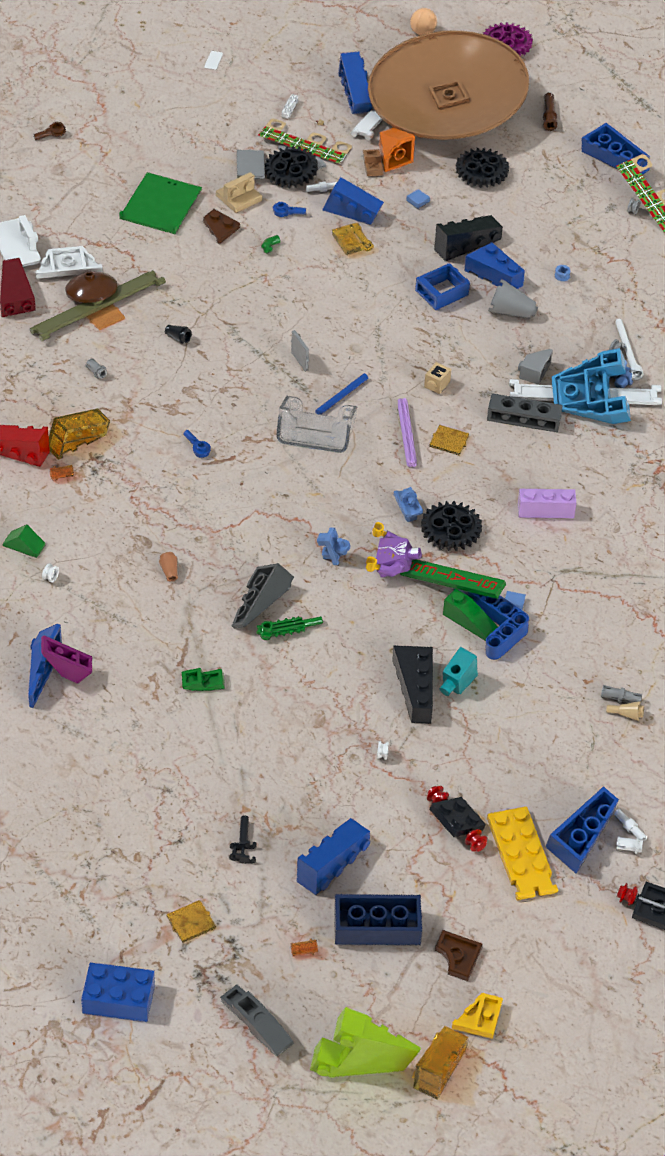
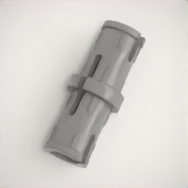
(620, 695)

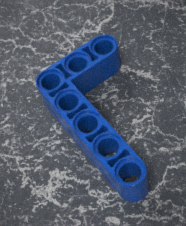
(512, 625)

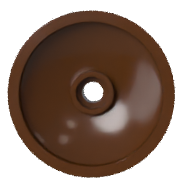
(91, 287)

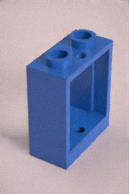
(431, 295)

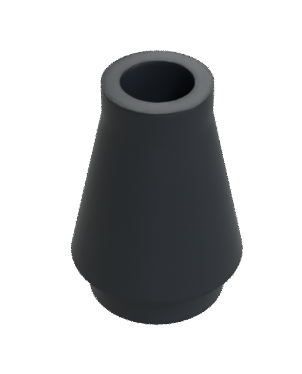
(179, 333)

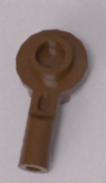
(56, 129)

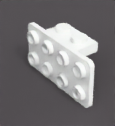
(19, 241)

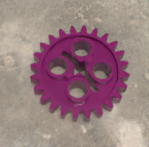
(512, 35)

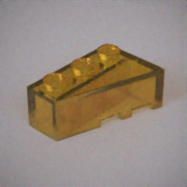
(76, 429)

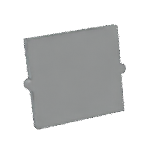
(300, 350)

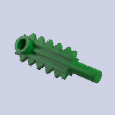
(286, 626)

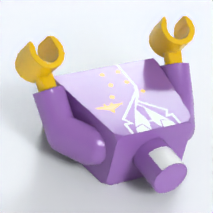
(393, 553)

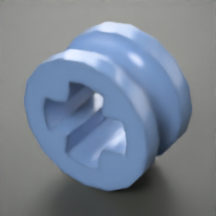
(562, 273)

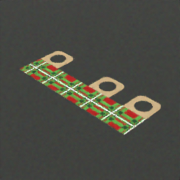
(275, 134)
(652, 201)

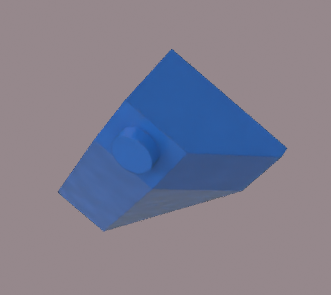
(40, 666)

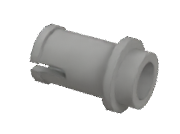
(98, 370)

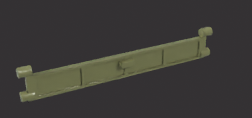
(85, 309)

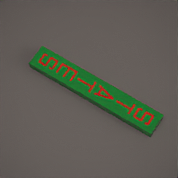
(455, 578)

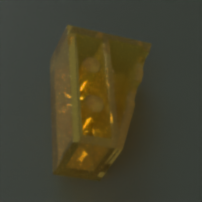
(439, 1062)

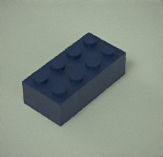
(377, 919)

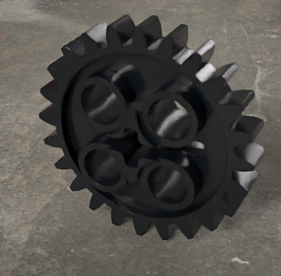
(482, 167)
(283, 171)
(451, 525)

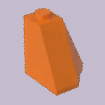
(396, 148)

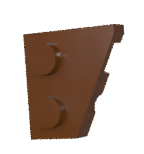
(220, 225)

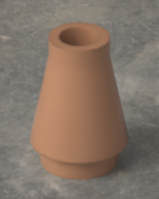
(168, 563)

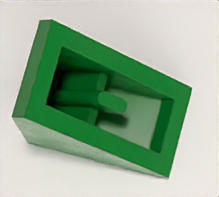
(24, 541)

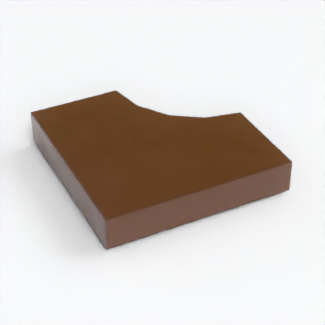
(460, 954)

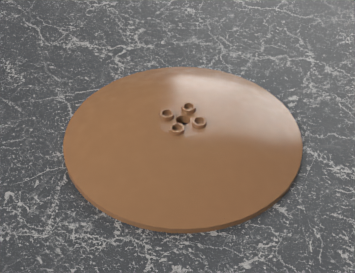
(478, 71)

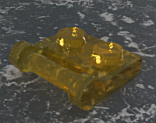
(348, 241)

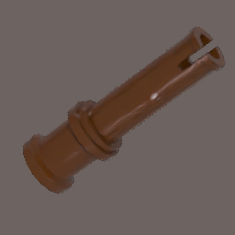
(549, 115)

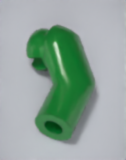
(267, 243)

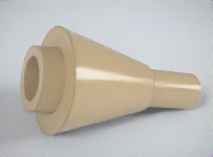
(630, 710)

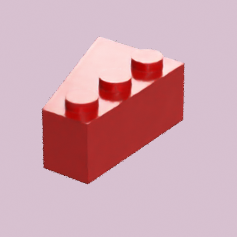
(24, 444)

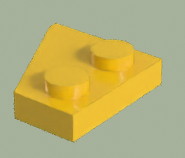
(480, 1016)

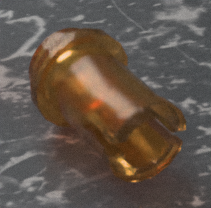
(61, 472)
(304, 947)

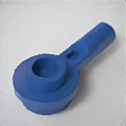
(282, 209)
(200, 448)

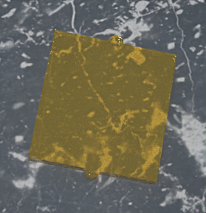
(449, 440)
(191, 921)

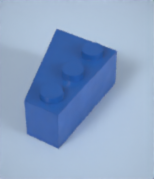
(352, 202)
(494, 265)

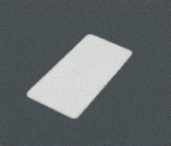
(213, 60)

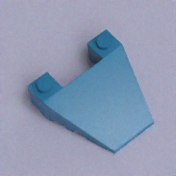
(587, 392)

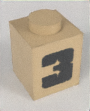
(437, 378)

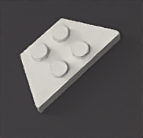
(67, 262)

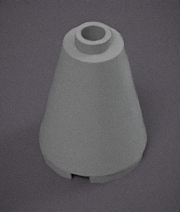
(512, 302)

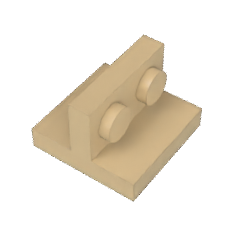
(239, 193)

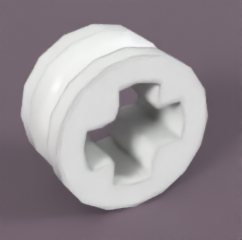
(50, 572)
(382, 750)

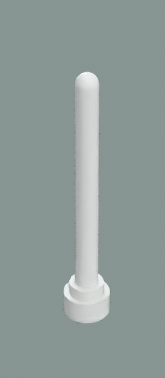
(636, 370)

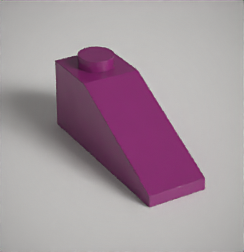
(66, 660)

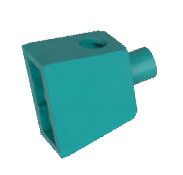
(459, 672)

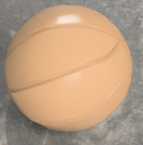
(423, 21)

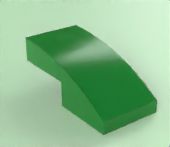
(203, 681)

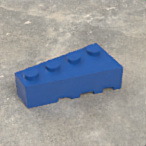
(355, 82)
(611, 147)
(579, 833)
(332, 856)

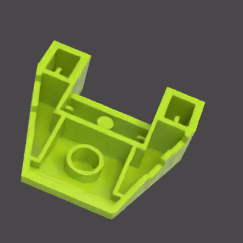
(362, 1048)

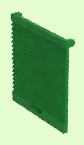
(160, 203)

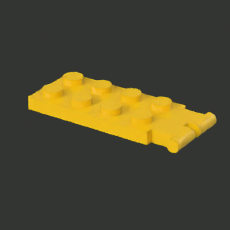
(521, 852)

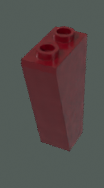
(16, 292)

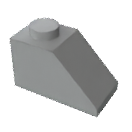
(535, 366)

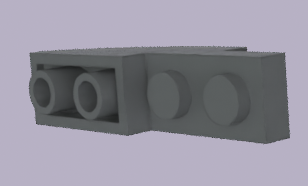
(258, 1019)

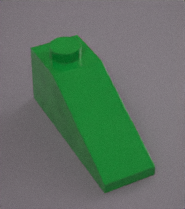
(468, 614)

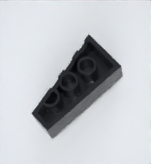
(463, 237)

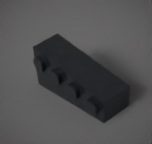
(415, 675)

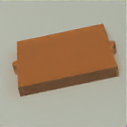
(106, 317)

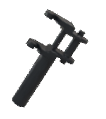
(243, 844)

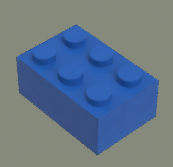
(118, 992)

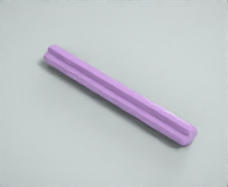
(407, 432)

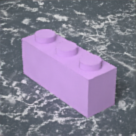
(546, 503)

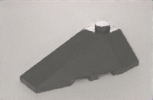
(265, 587)

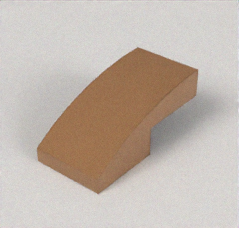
(372, 162)

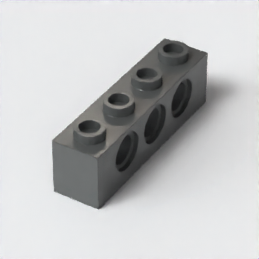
(524, 412)

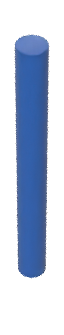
(341, 394)

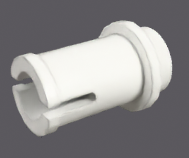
(629, 844)

